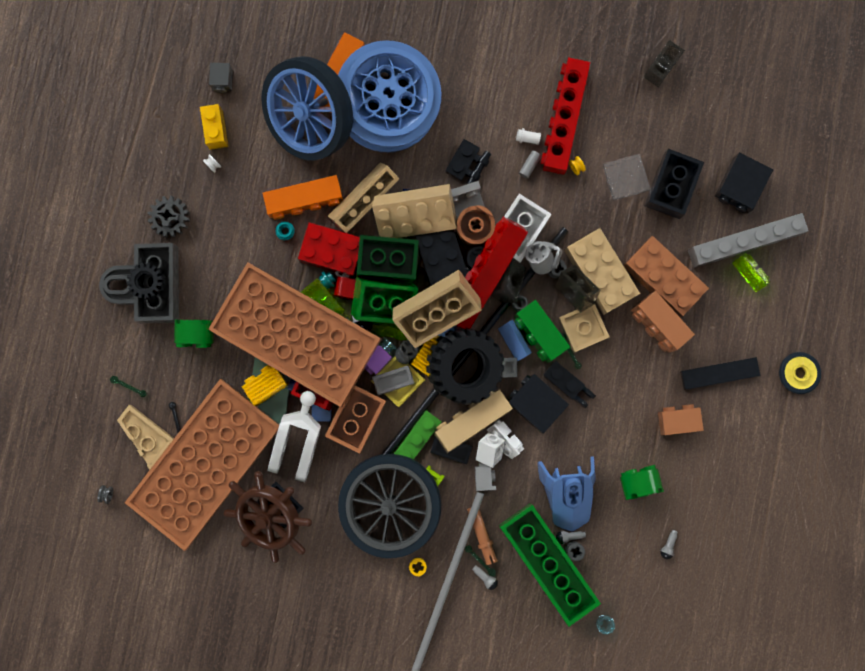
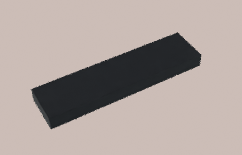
(720, 373)

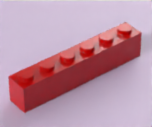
(494, 261)

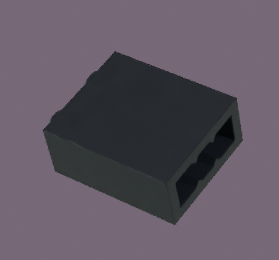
(743, 183)
(537, 403)

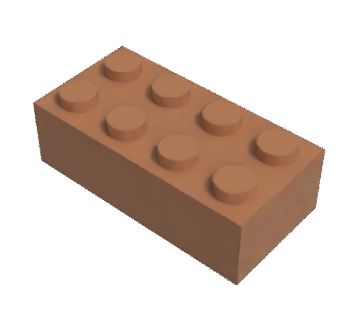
(661, 271)

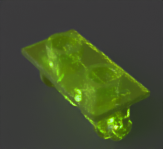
(756, 278)
(386, 329)

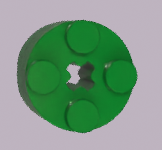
(193, 332)
(641, 483)

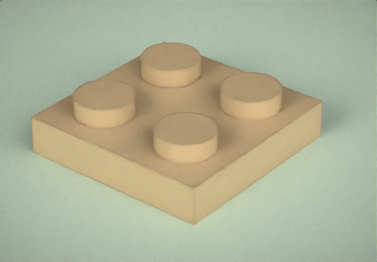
(583, 328)

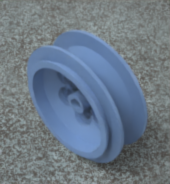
(402, 62)

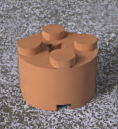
(471, 215)

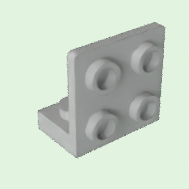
(465, 197)

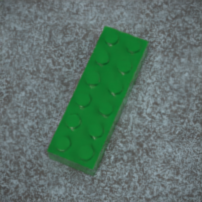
(549, 564)

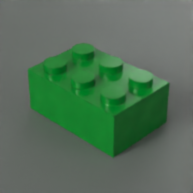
(377, 297)
(540, 332)

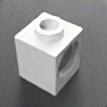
(490, 450)

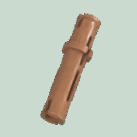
(485, 543)

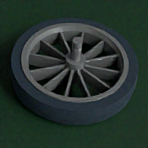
(389, 506)

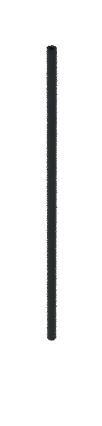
(463, 357)

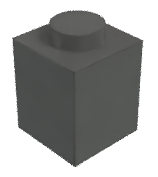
(220, 77)

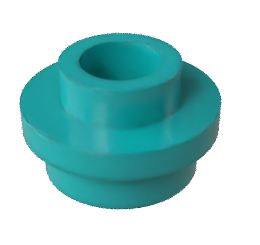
(283, 225)
(328, 279)

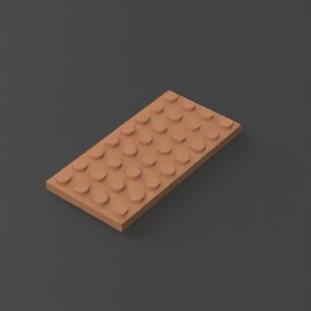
(295, 334)
(200, 462)

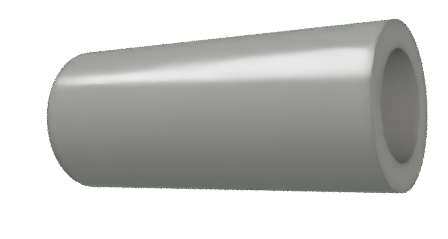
(530, 164)

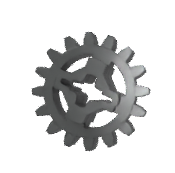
(169, 208)

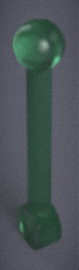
(577, 365)
(114, 379)
(491, 571)

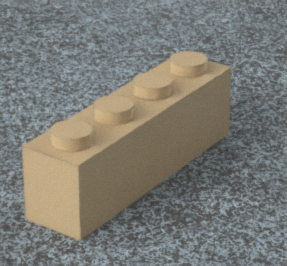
(362, 197)
(472, 421)

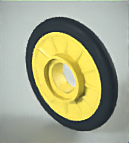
(788, 376)

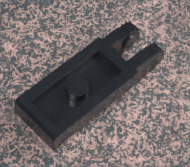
(567, 383)

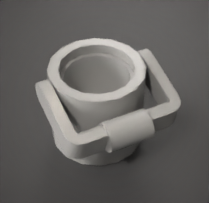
(541, 257)

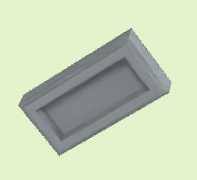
(393, 380)

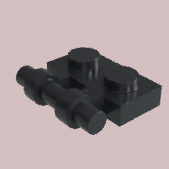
(463, 159)

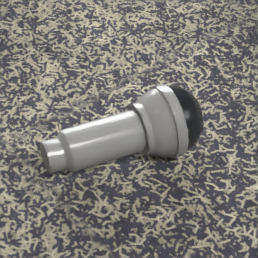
(564, 537)
(667, 551)
(490, 582)

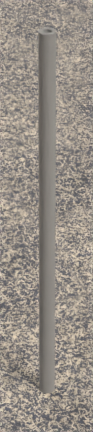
(448, 581)

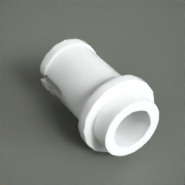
(527, 136)

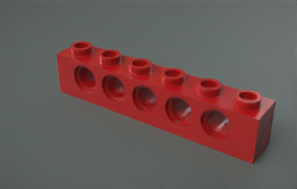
(579, 70)

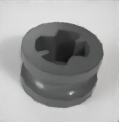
(105, 494)

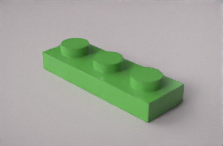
(418, 435)

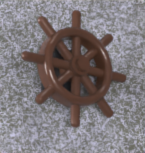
(273, 512)

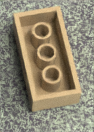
(415, 212)
(602, 266)
(436, 309)

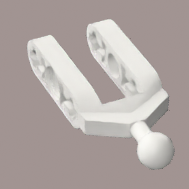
(302, 420)

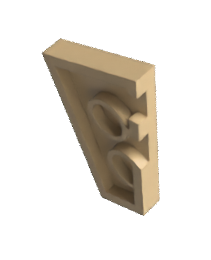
(145, 434)

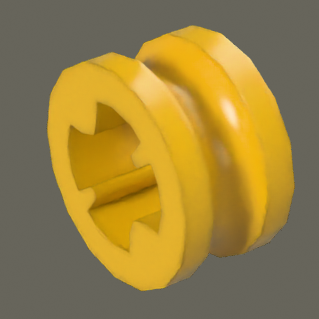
(577, 165)
(420, 572)

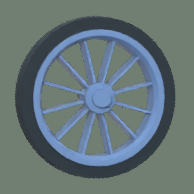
(306, 108)

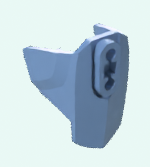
(569, 495)

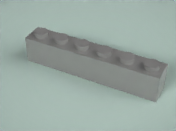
(748, 240)

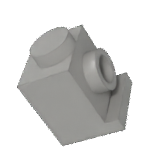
(484, 477)

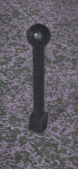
(172, 405)

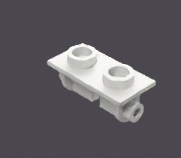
(512, 445)

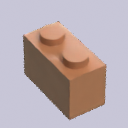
(680, 421)

